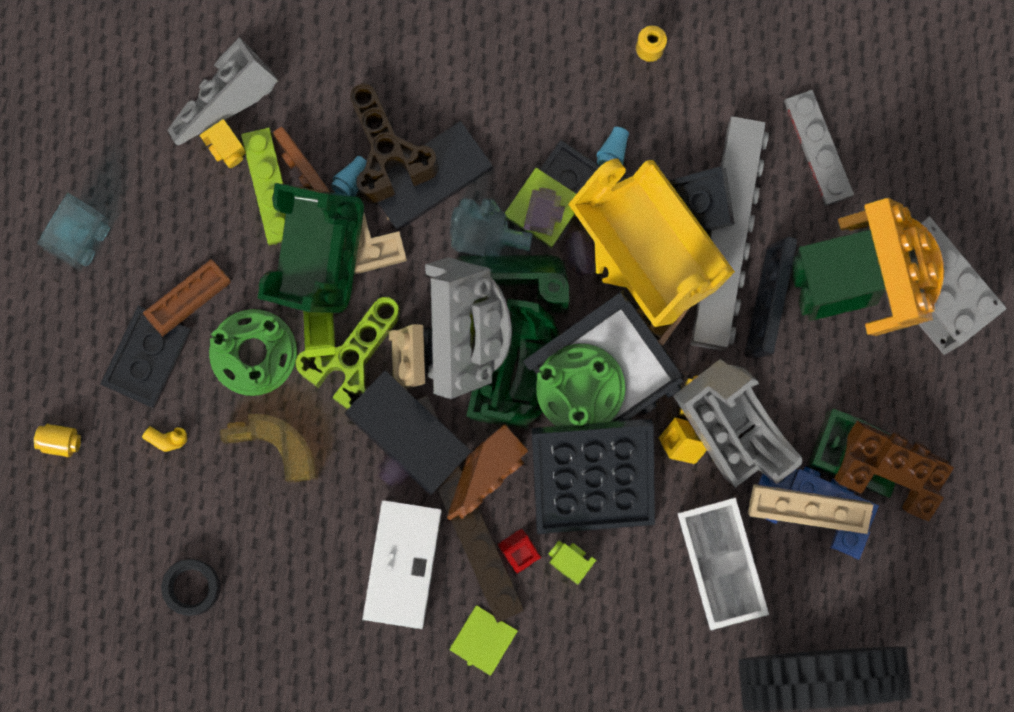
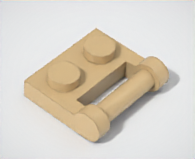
(408, 356)

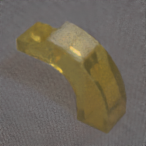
(295, 451)

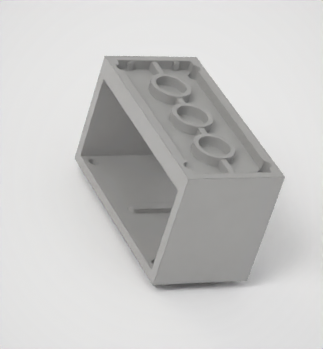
(964, 299)

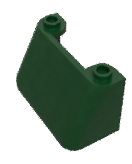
(315, 250)
(541, 270)

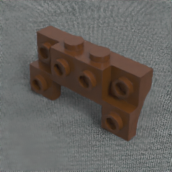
(895, 459)

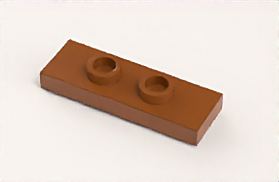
(294, 157)
(186, 297)

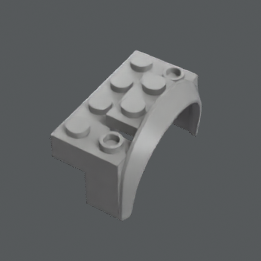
(452, 297)
(722, 408)

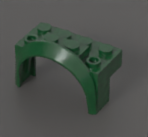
(494, 401)

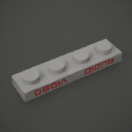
(818, 148)

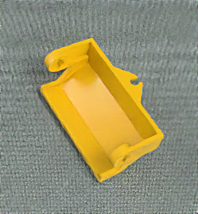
(649, 240)

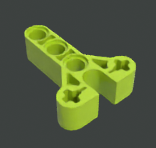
(354, 375)

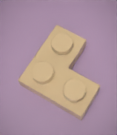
(378, 251)

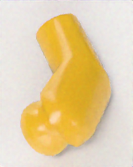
(167, 441)

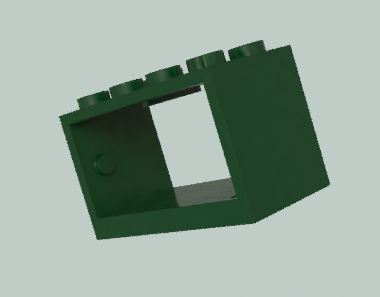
(838, 276)

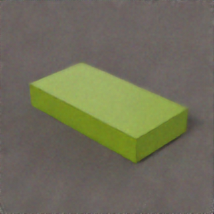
(319, 334)

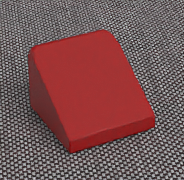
(519, 551)

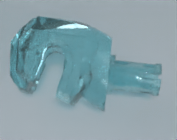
(484, 229)

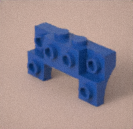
(810, 482)

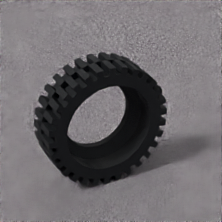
(825, 679)

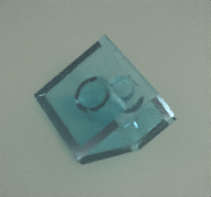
(74, 232)

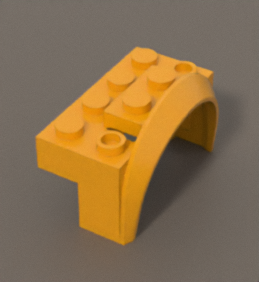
(893, 237)

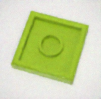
(518, 209)

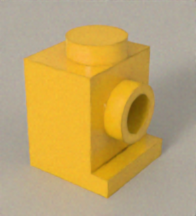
(224, 144)

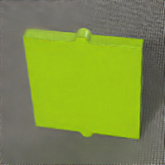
(483, 640)

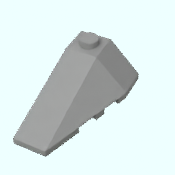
(236, 85)

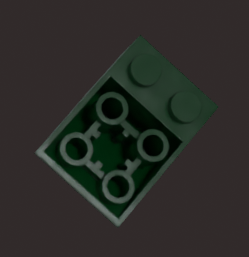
(831, 449)

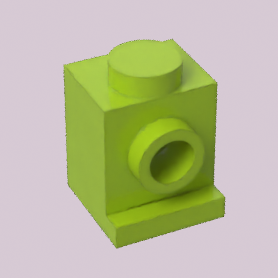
(570, 561)

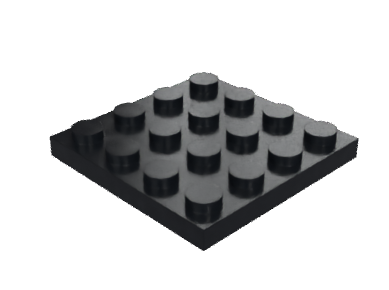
(594, 476)

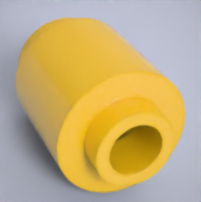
(647, 50)
(57, 440)

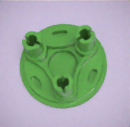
(259, 378)
(580, 386)

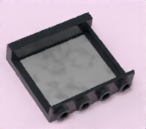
(630, 341)

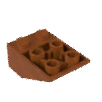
(486, 470)

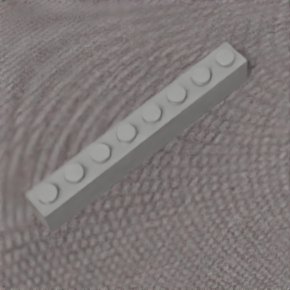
(743, 164)

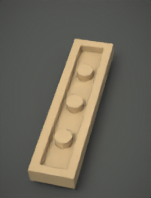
(810, 509)

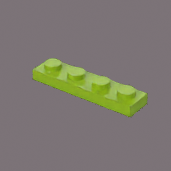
(264, 174)

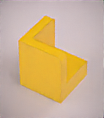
(682, 442)

